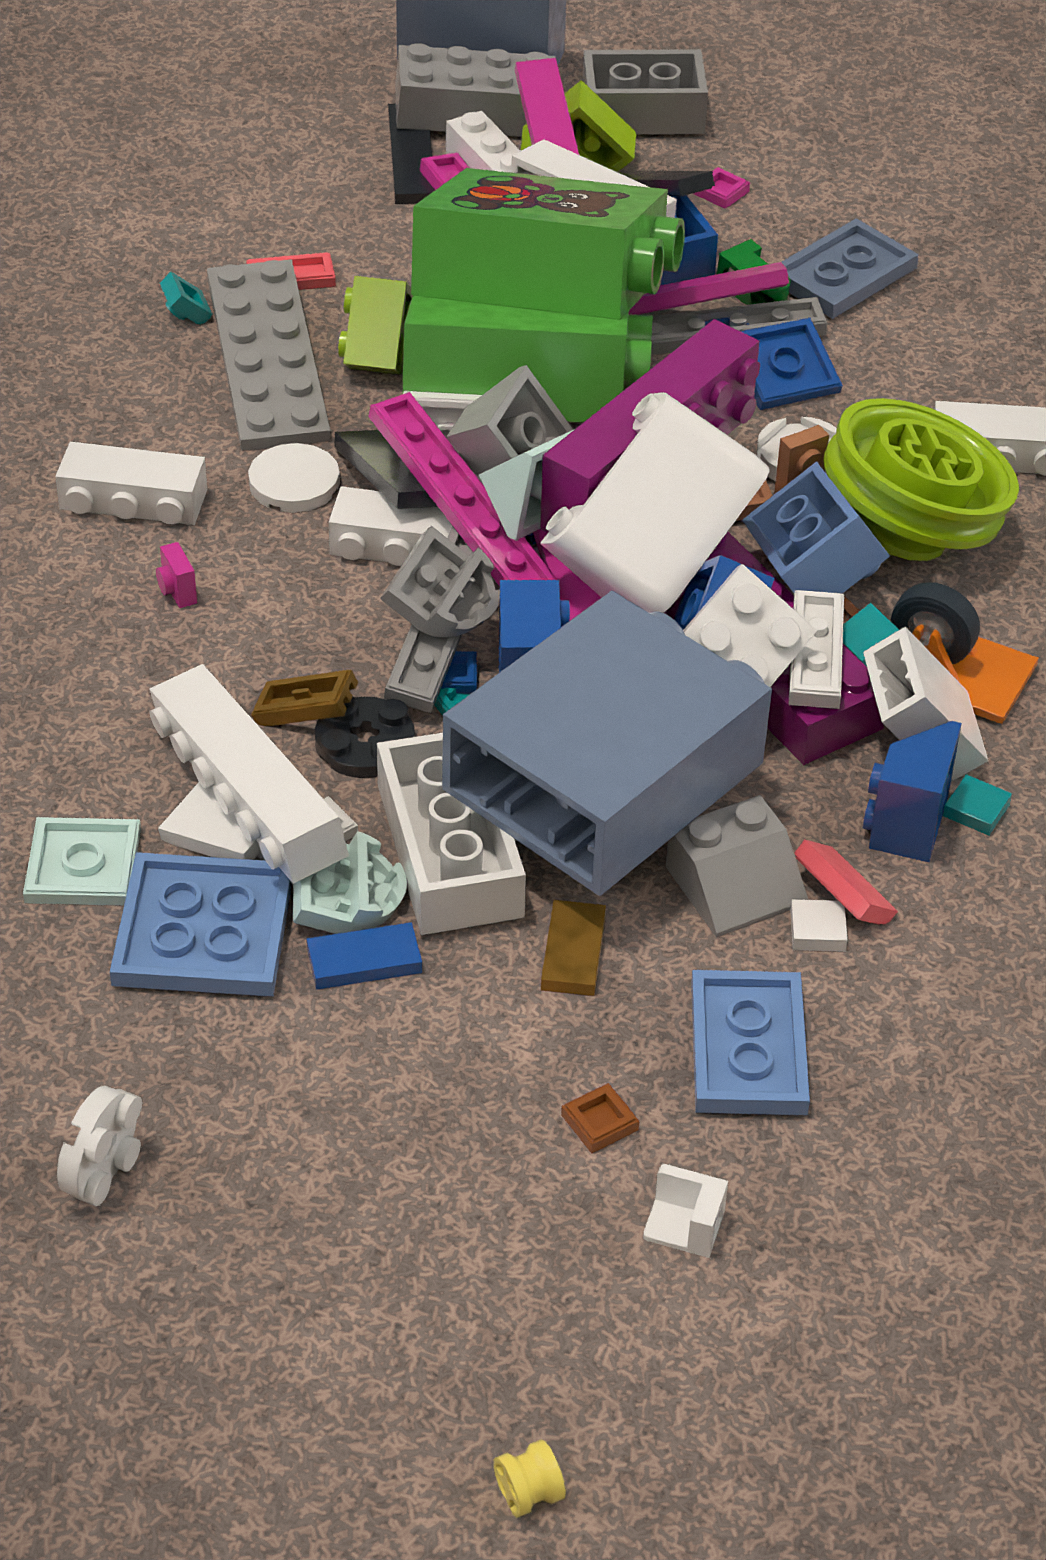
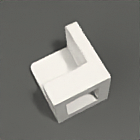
(686, 1210)

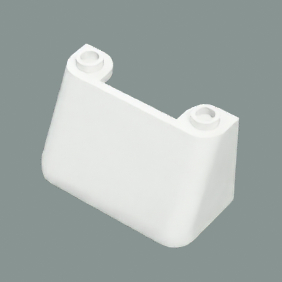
(657, 507)

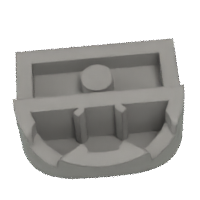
(443, 587)

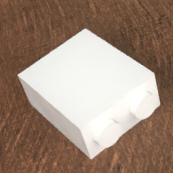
(920, 694)

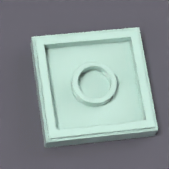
(81, 861)

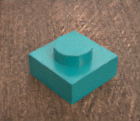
(185, 299)

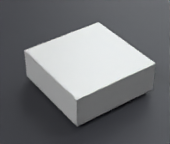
(818, 925)

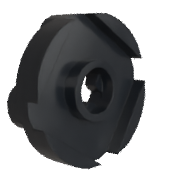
(338, 740)

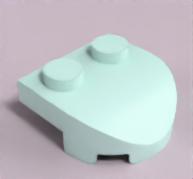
(352, 892)

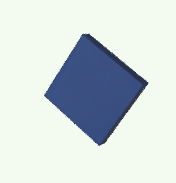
(792, 364)

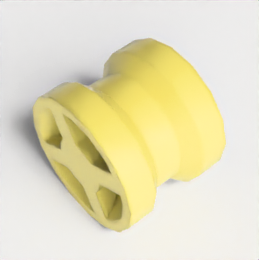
(529, 1478)

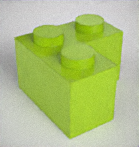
(597, 129)
(375, 324)

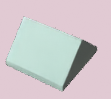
(516, 490)

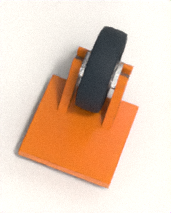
(950, 632)

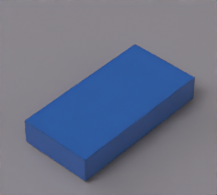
(364, 955)

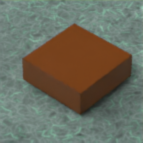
(600, 1118)

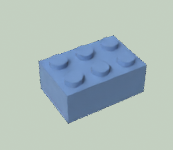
(815, 535)

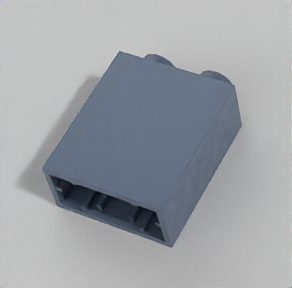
(605, 740)

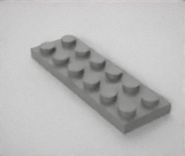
(267, 355)

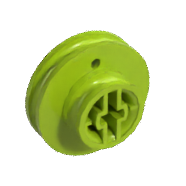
(919, 478)

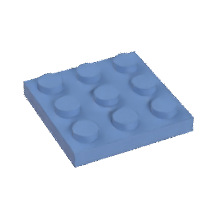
(201, 925)

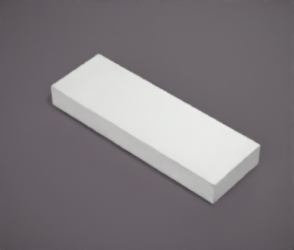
(818, 666)

